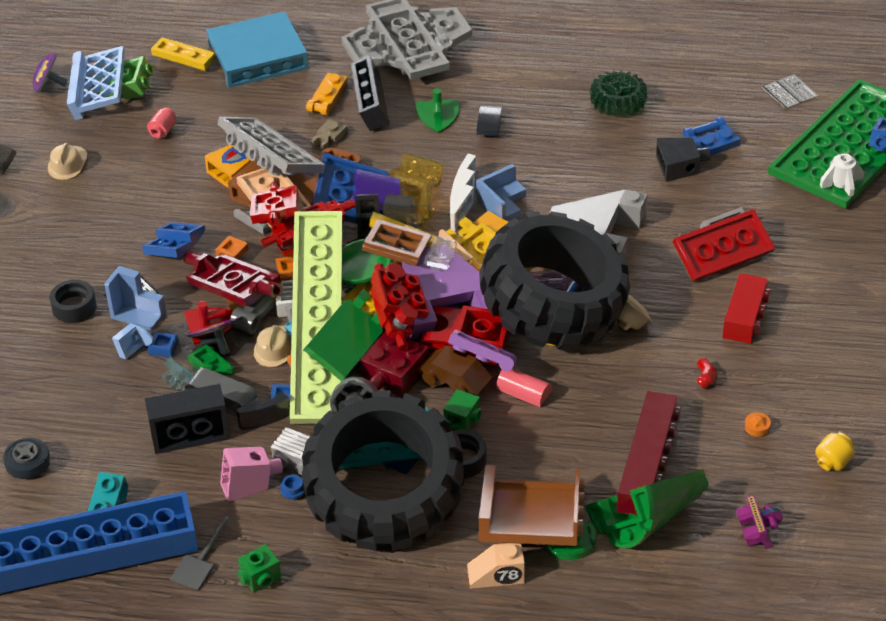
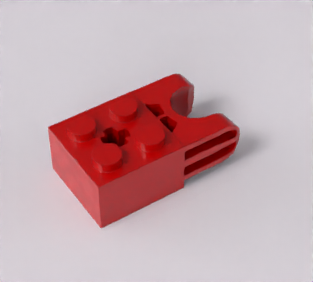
(469, 320)

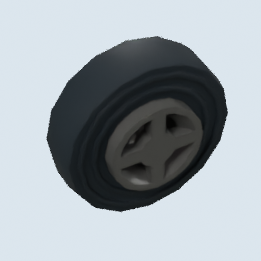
(26, 458)

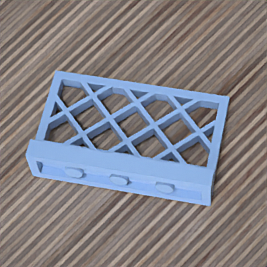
(80, 81)

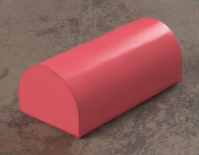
(523, 386)

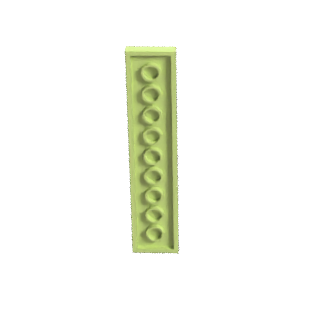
(315, 299)

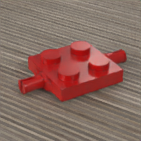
(274, 204)

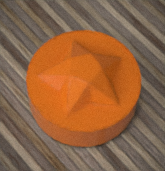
(757, 424)

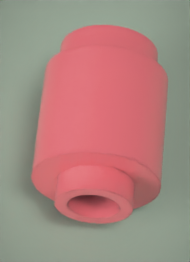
(161, 123)

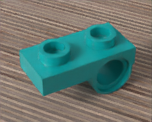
(108, 491)

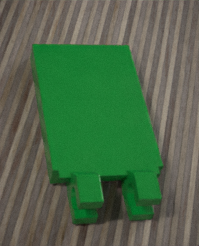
(345, 337)

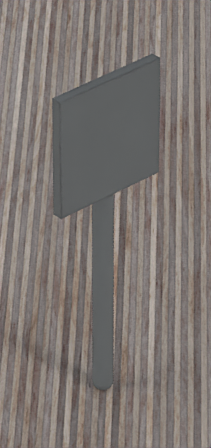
(194, 571)

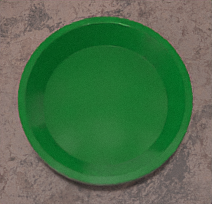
(359, 264)

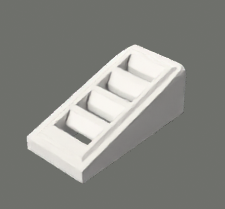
(285, 298)

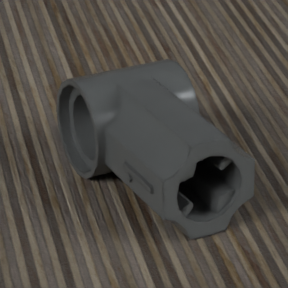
(252, 315)

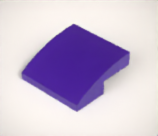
(375, 183)

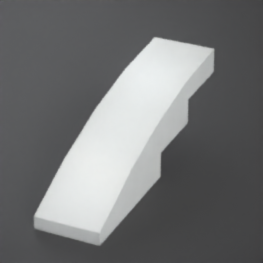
(463, 191)

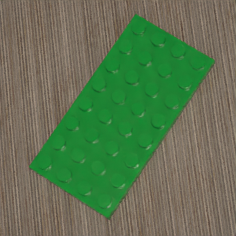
(839, 130)

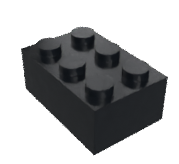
(187, 418)

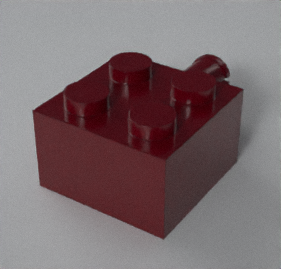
(393, 368)

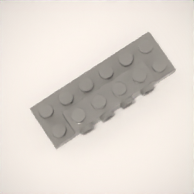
(268, 147)

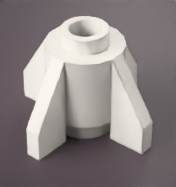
(842, 173)

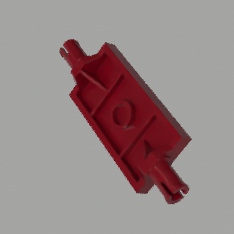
(231, 278)

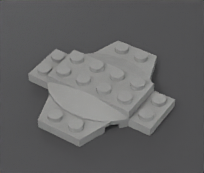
(408, 38)

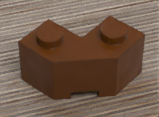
(455, 370)

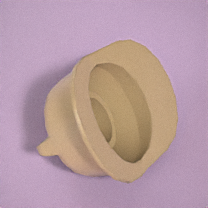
(66, 161)
(633, 315)
(272, 346)

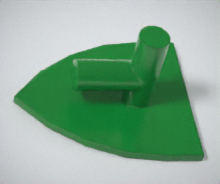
(437, 113)

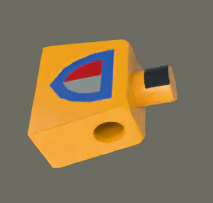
(225, 163)

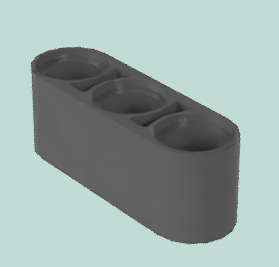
(234, 392)

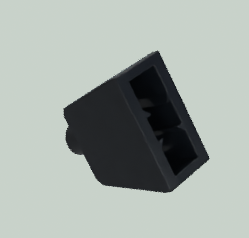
(680, 157)

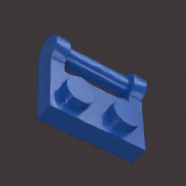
(716, 141)

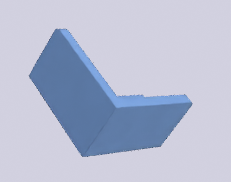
(499, 191)
(130, 302)

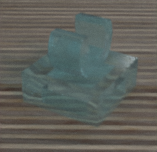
(177, 372)

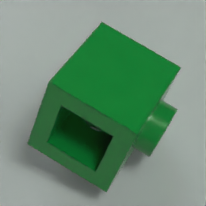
(462, 410)
(259, 568)

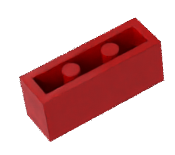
(746, 308)

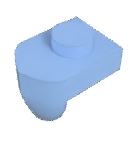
(131, 339)

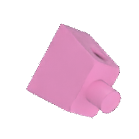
(247, 471)

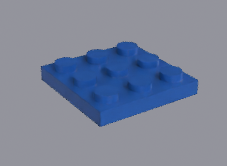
(338, 182)

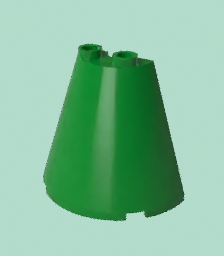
(654, 508)

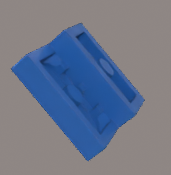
(174, 239)

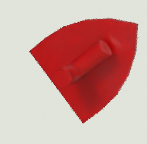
(206, 316)

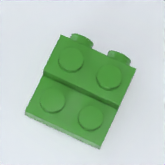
(135, 78)

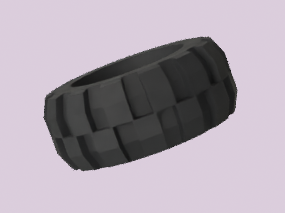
(545, 312)
(375, 421)

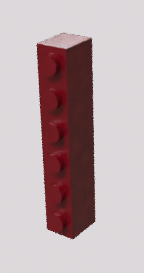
(649, 447)

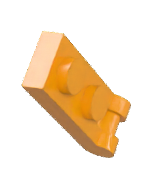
(327, 94)

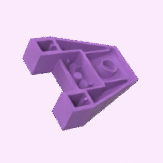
(445, 288)

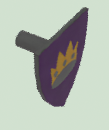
(44, 71)

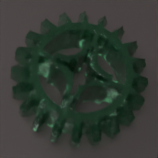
(618, 93)

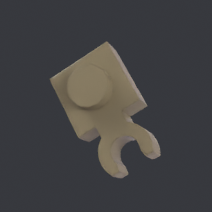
(329, 132)

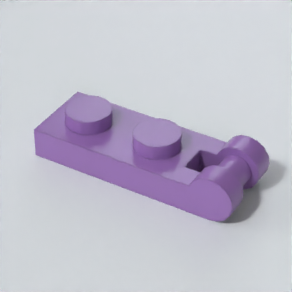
(483, 350)

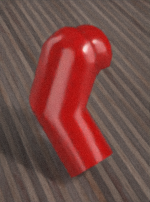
(708, 373)

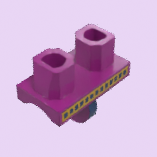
(768, 518)

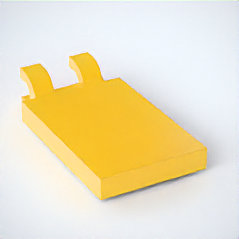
(474, 239)

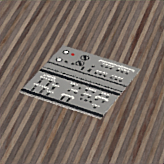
(789, 91)

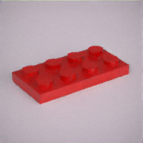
(723, 245)

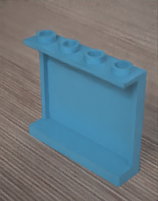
(258, 49)

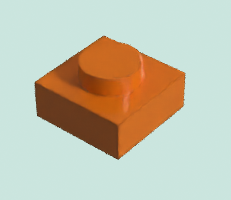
(232, 247)
(285, 267)

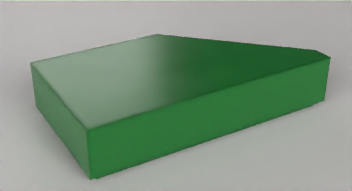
(207, 358)

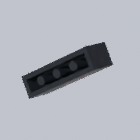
(369, 93)

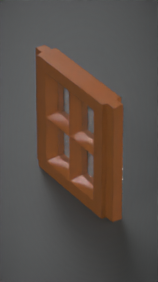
(396, 242)

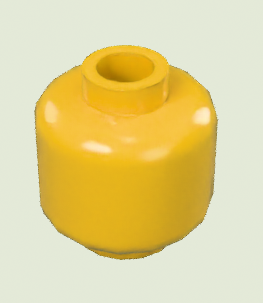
(834, 452)

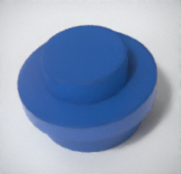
(292, 487)

